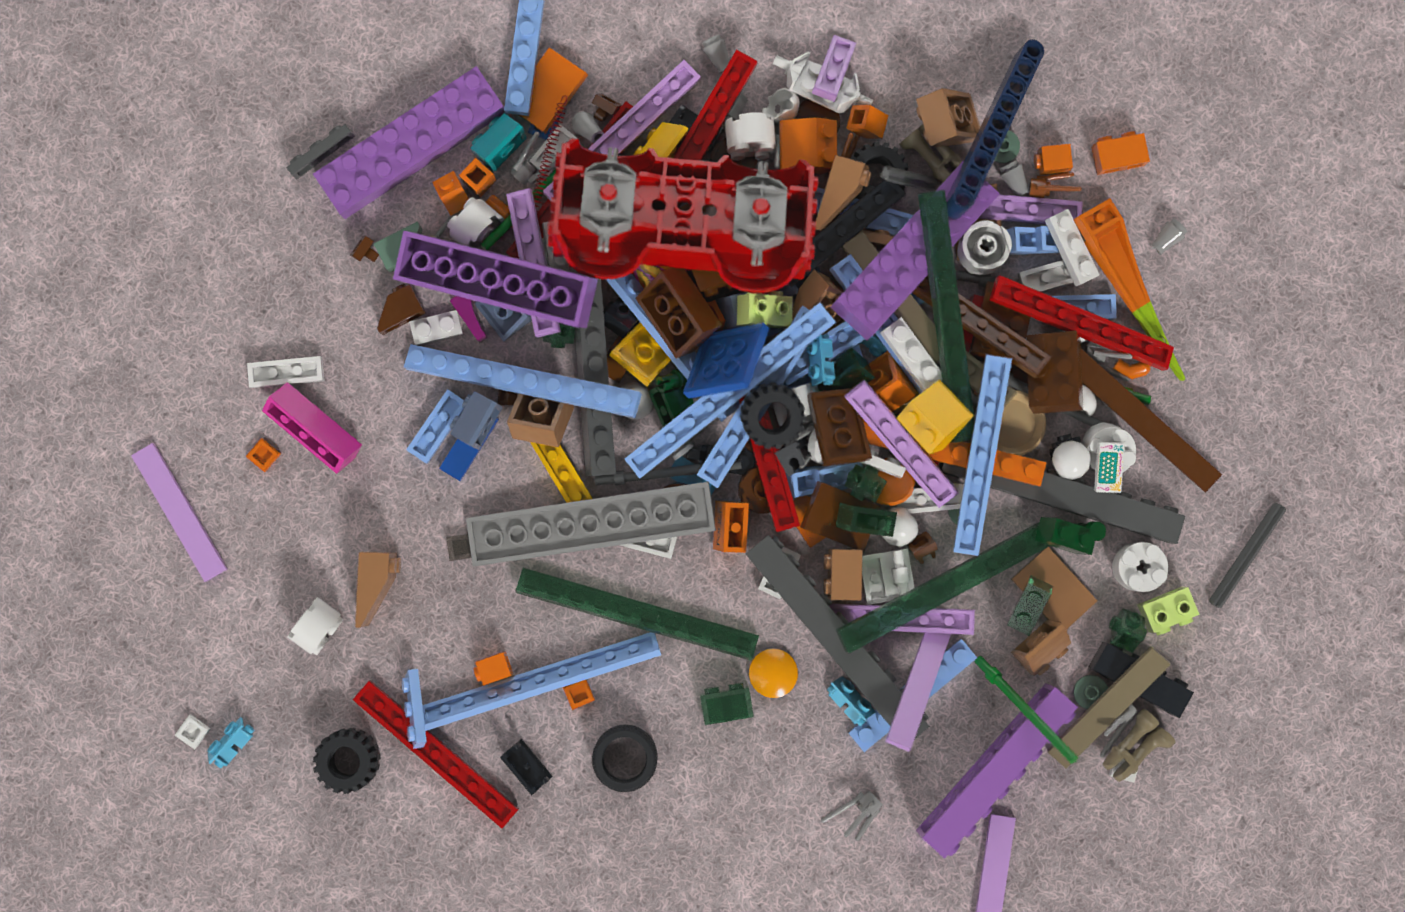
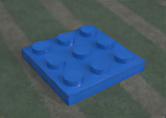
(726, 361)

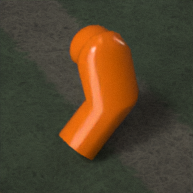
(1131, 371)

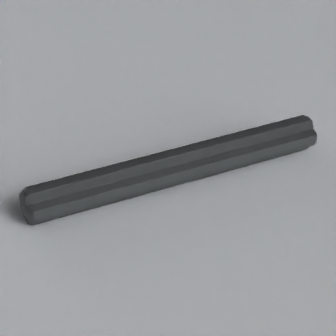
(1247, 555)

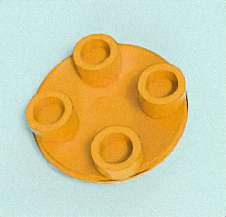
(773, 673)

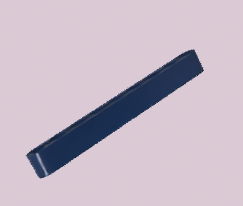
(994, 129)

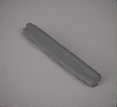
(908, 178)

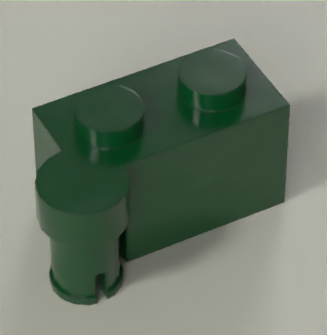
(669, 397)
(1069, 536)

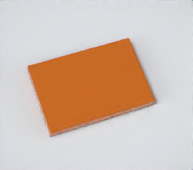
(552, 80)

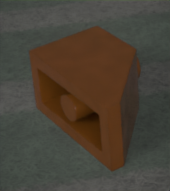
(400, 309)

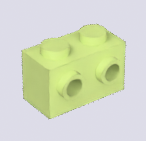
(771, 309)
(1168, 610)

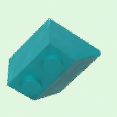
(498, 141)

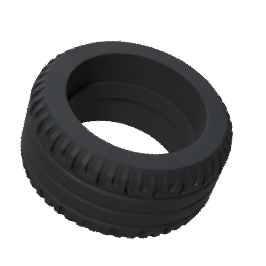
(606, 777)

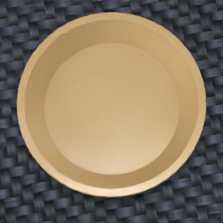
(1020, 428)

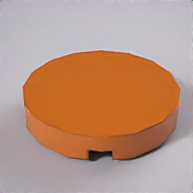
(896, 489)

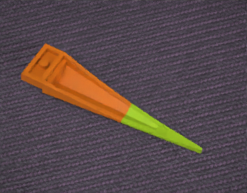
(1111, 249)

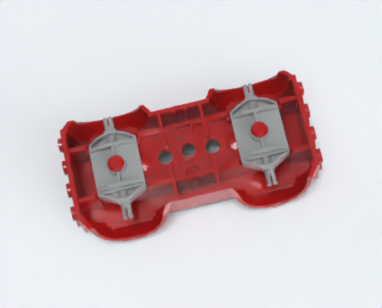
(609, 229)

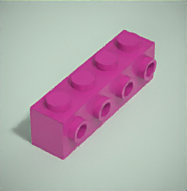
(311, 427)

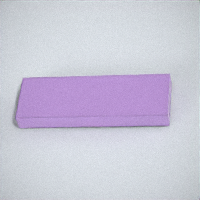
(834, 68)

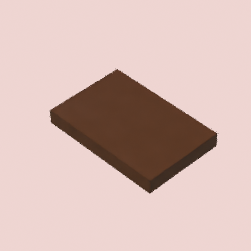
(838, 428)
(823, 513)

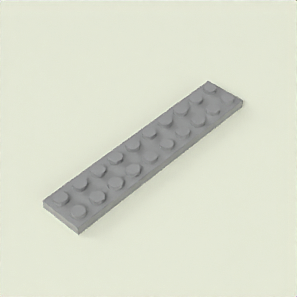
(591, 524)

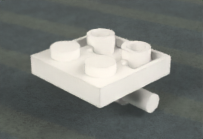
(886, 575)

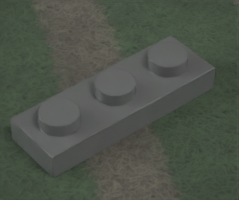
(319, 151)

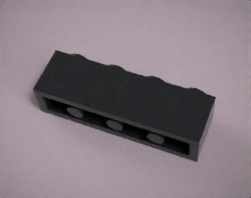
(1163, 692)

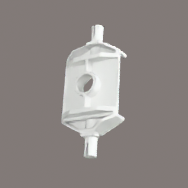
(803, 76)

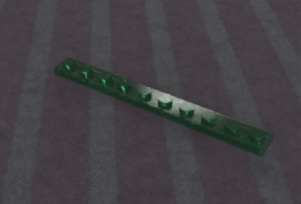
(946, 302)
(939, 589)
(637, 614)

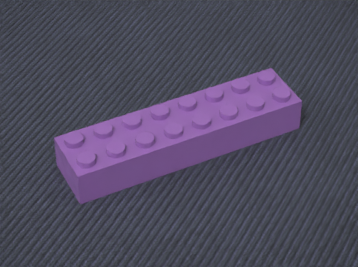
(409, 143)
(900, 267)
(495, 279)
(994, 773)

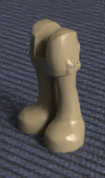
(917, 142)
(1157, 738)

